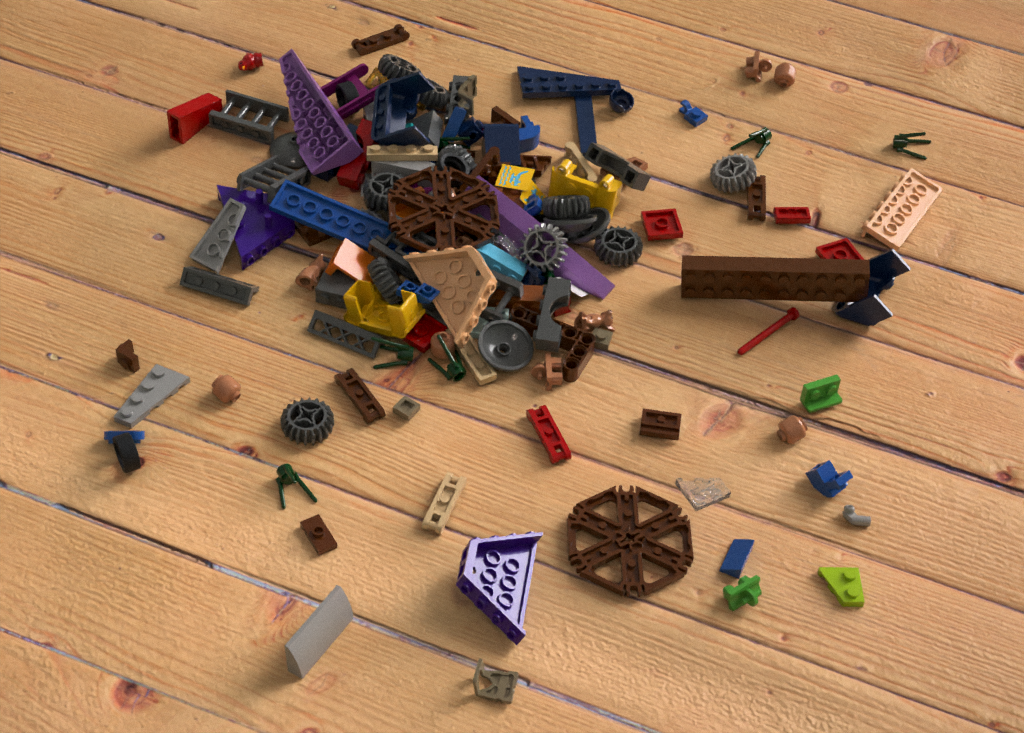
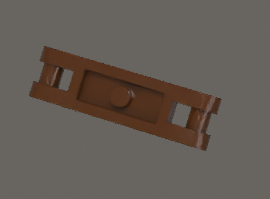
(380, 40)
(484, 167)
(757, 199)
(360, 395)

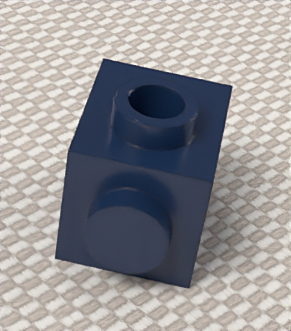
(473, 129)

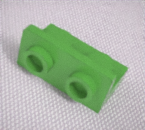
(821, 394)

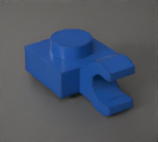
(692, 115)
(534, 205)

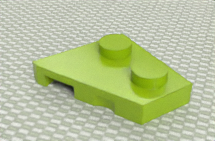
(845, 584)

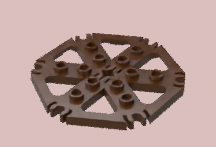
(430, 207)
(630, 553)

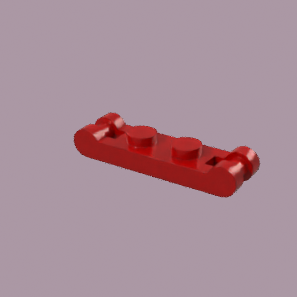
(549, 434)

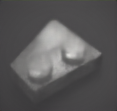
(703, 491)

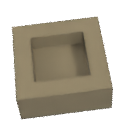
(603, 338)
(406, 408)

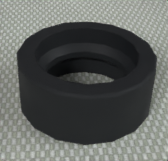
(345, 93)
(454, 161)
(126, 452)

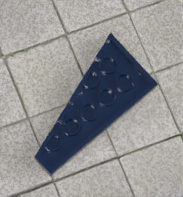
(546, 84)

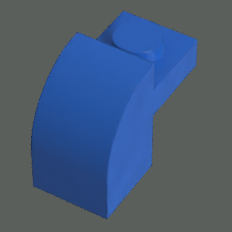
(528, 135)
(827, 480)

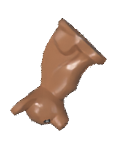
(308, 276)
(592, 321)

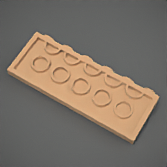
(902, 209)

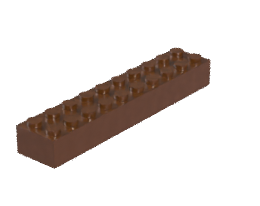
(774, 278)

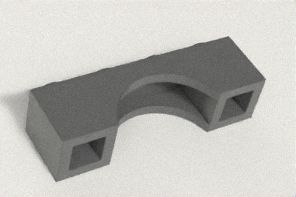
(625, 170)
(549, 333)

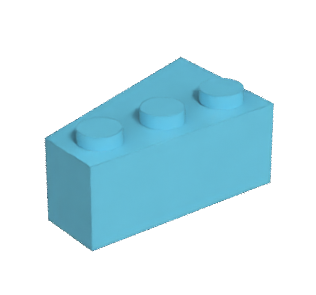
(502, 262)

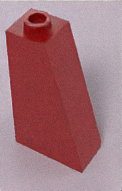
(191, 117)

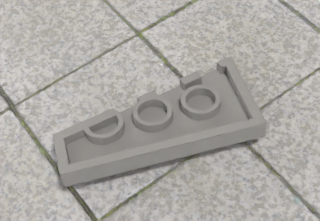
(217, 240)
(150, 394)

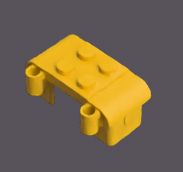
(603, 195)
(370, 312)

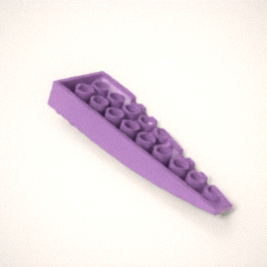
(320, 130)
(516, 221)

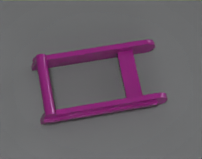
(365, 96)

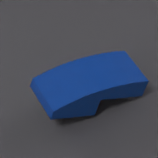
(424, 293)

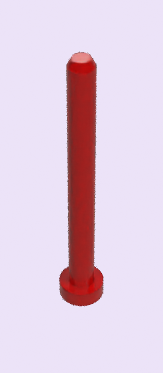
(792, 314)

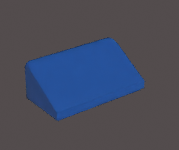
(454, 122)
(737, 557)

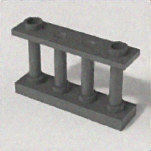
(246, 128)
(269, 168)
(511, 287)

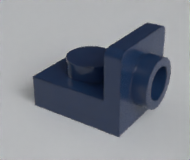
(533, 276)

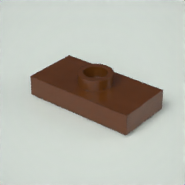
(318, 534)

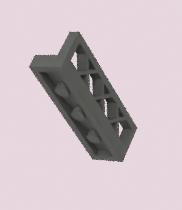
(218, 285)
(343, 325)

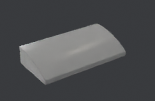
(318, 632)

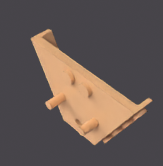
(461, 291)

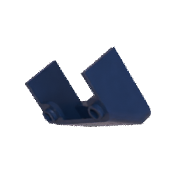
(391, 107)
(871, 310)

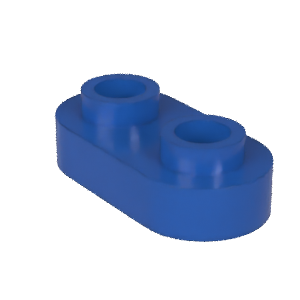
(136, 435)

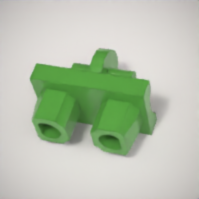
(746, 592)

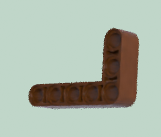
(575, 340)

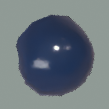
(621, 101)

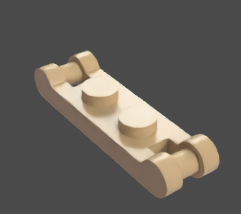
(583, 168)
(444, 502)

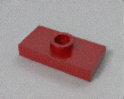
(791, 215)

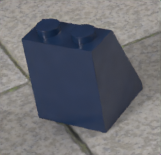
(506, 139)

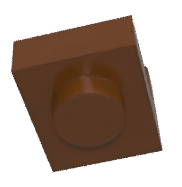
(126, 356)

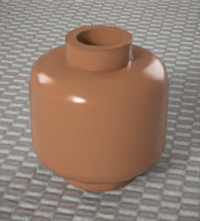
(785, 75)
(437, 349)
(226, 388)
(792, 429)

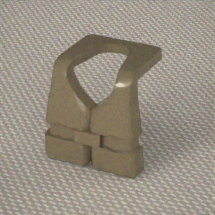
(467, 92)
(502, 684)

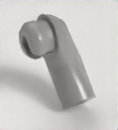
(855, 519)

